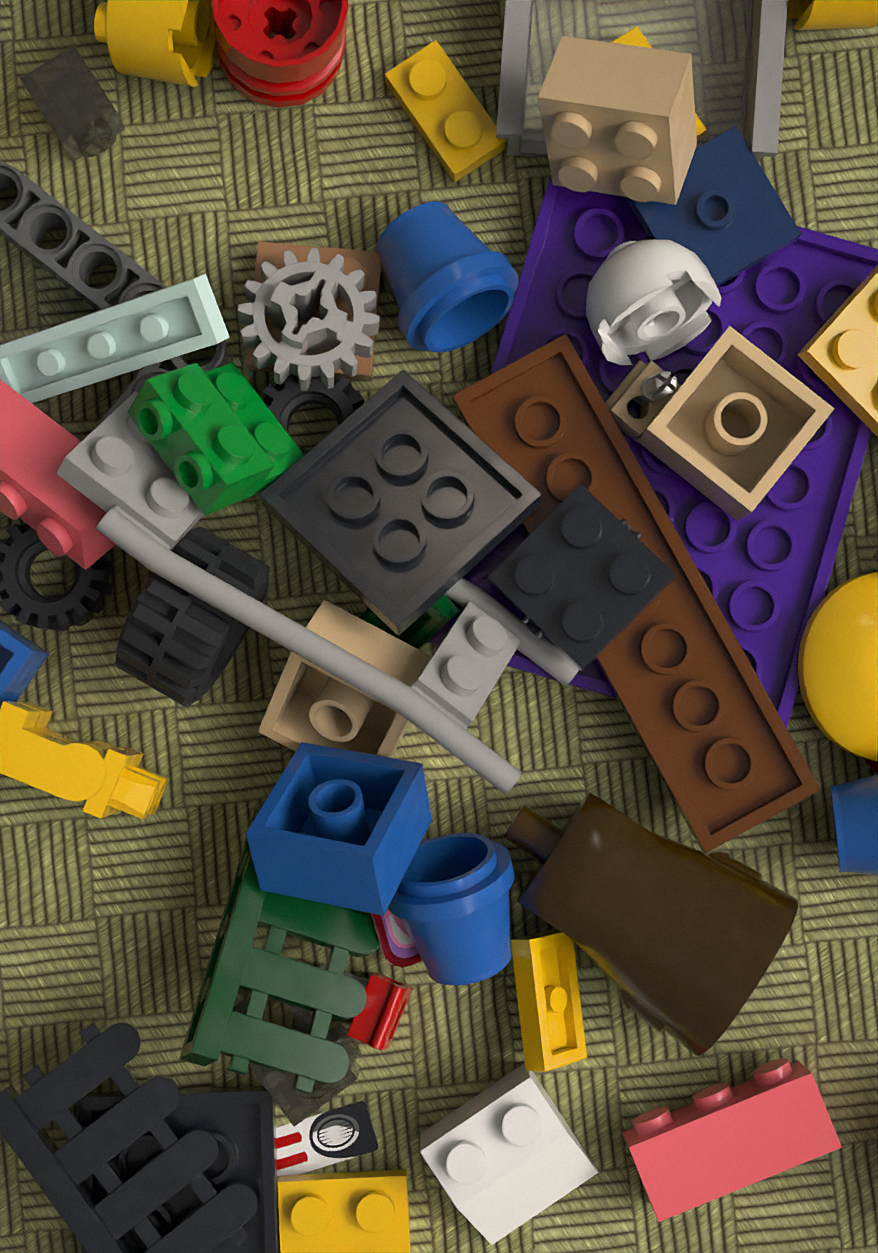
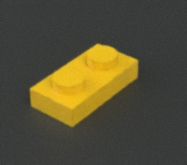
(445, 111)
(548, 1000)

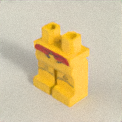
(75, 769)

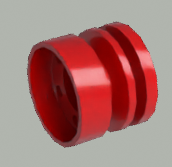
(280, 69)

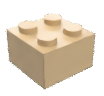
(619, 119)
(735, 424)
(328, 711)

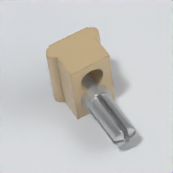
(650, 389)

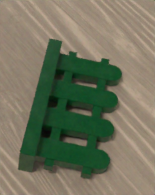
(267, 975)

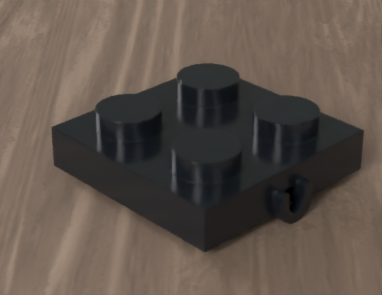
(581, 577)

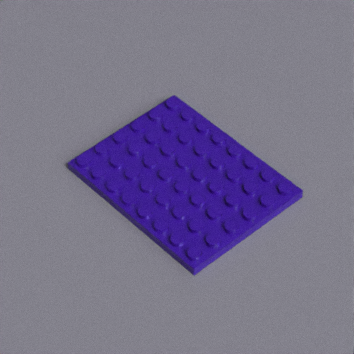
(780, 557)

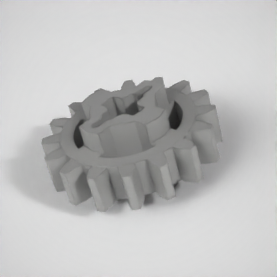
(293, 296)

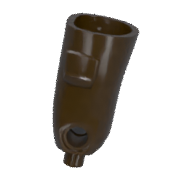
(660, 919)

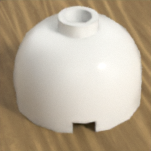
(649, 300)

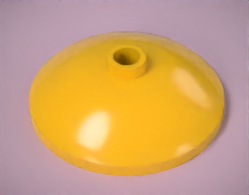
(842, 666)

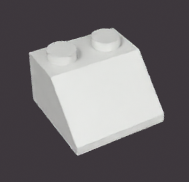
(506, 1155)

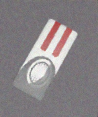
(325, 1139)

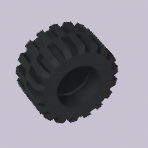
(179, 639)

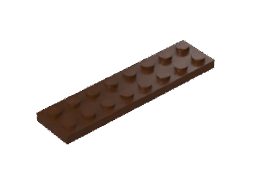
(678, 660)

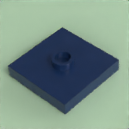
(723, 210)

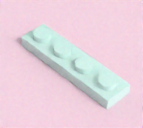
(113, 341)

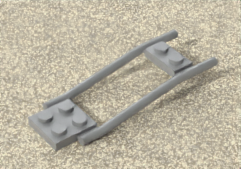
(153, 513)

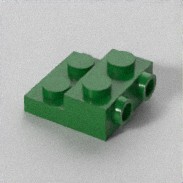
(213, 434)

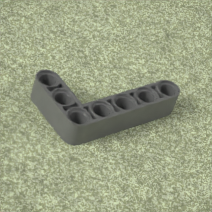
(77, 258)

